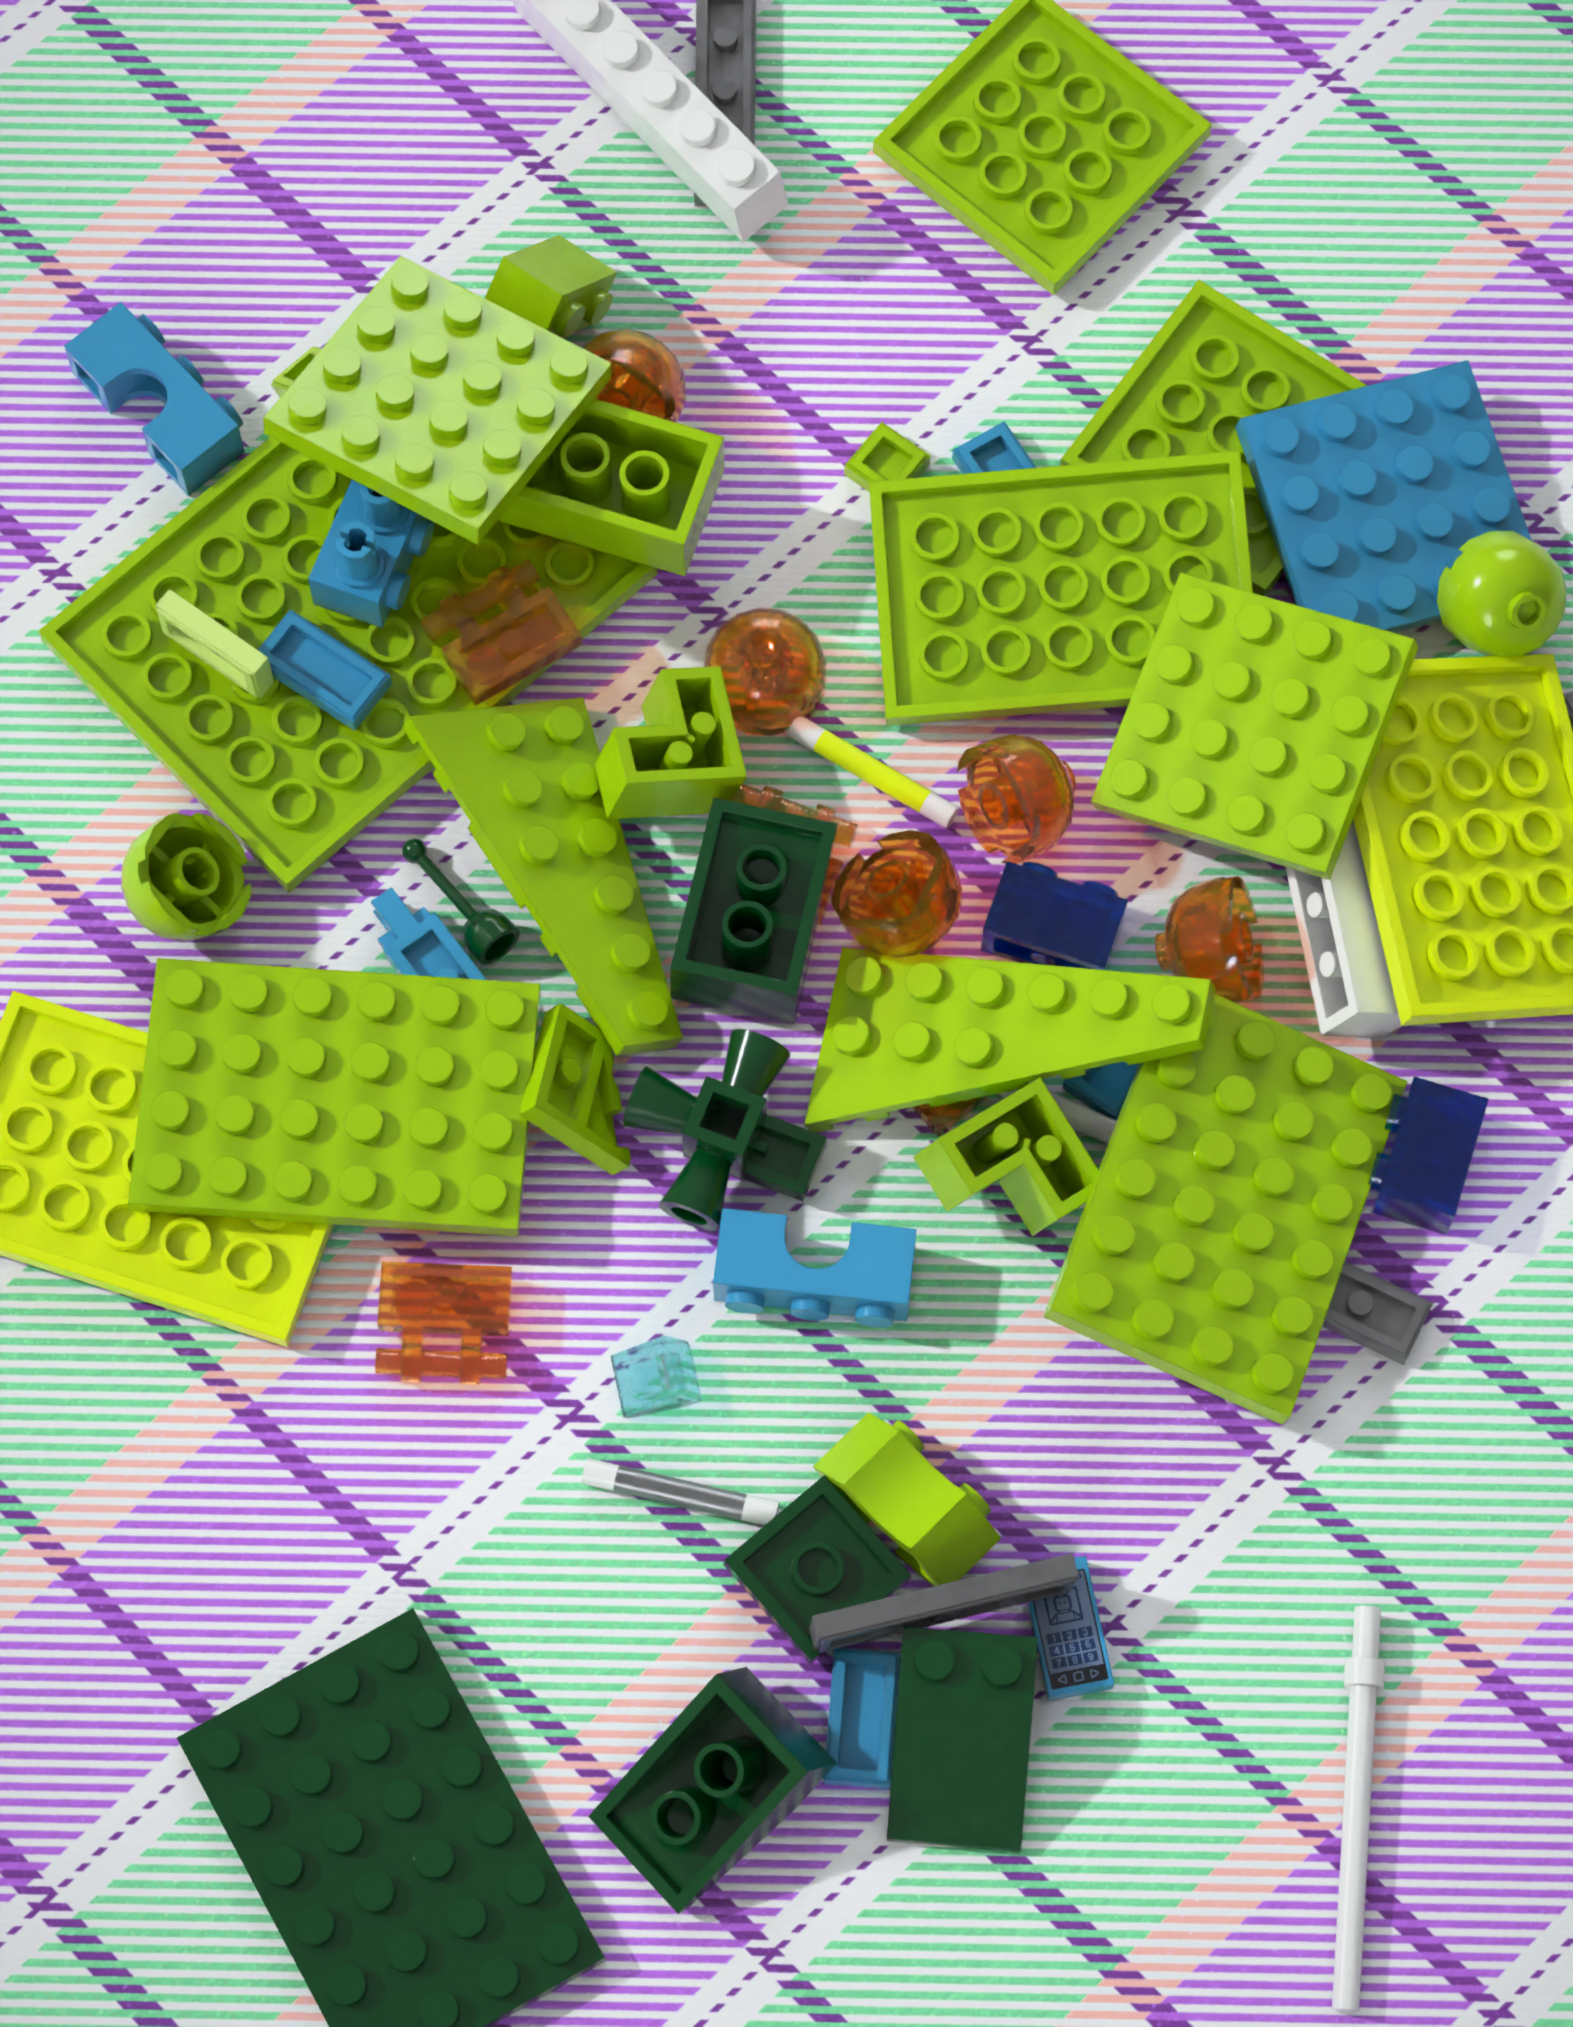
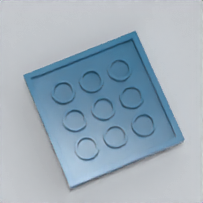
(1380, 492)

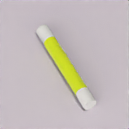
(873, 771)

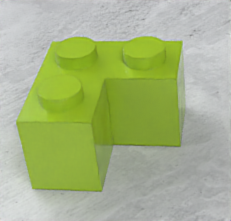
(553, 286)
(681, 753)
(1023, 1147)

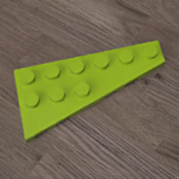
(543, 825)
(983, 1027)

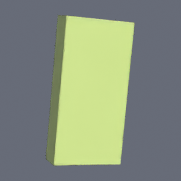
(214, 644)

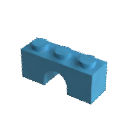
(125, 360)
(865, 1283)

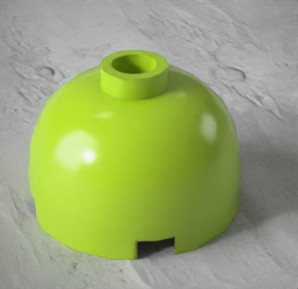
(1502, 595)
(185, 877)

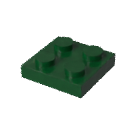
(814, 1562)

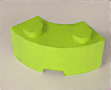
(890, 1482)

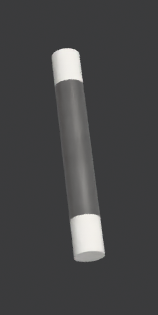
(679, 1492)

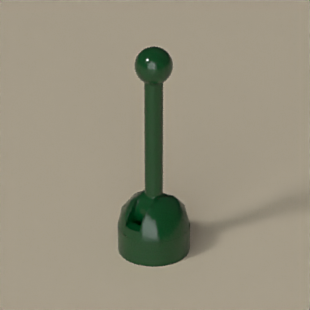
(487, 931)

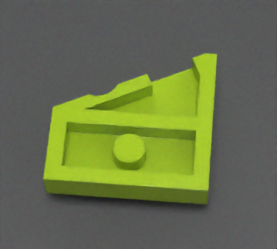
(575, 1090)

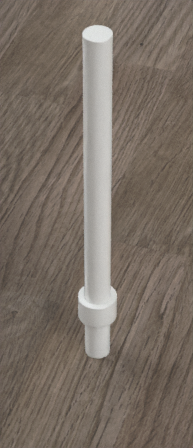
(1364, 1678)

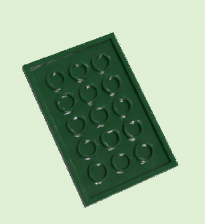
(390, 1840)

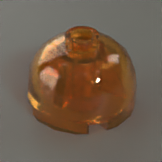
(642, 373)
(768, 669)
(1016, 796)
(899, 896)
(1212, 938)

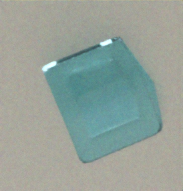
(655, 1377)

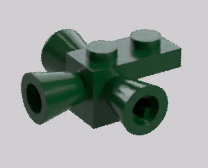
(727, 1131)

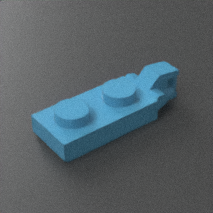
(420, 941)

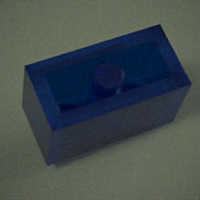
(1052, 919)
(1428, 1156)

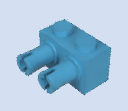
(368, 556)

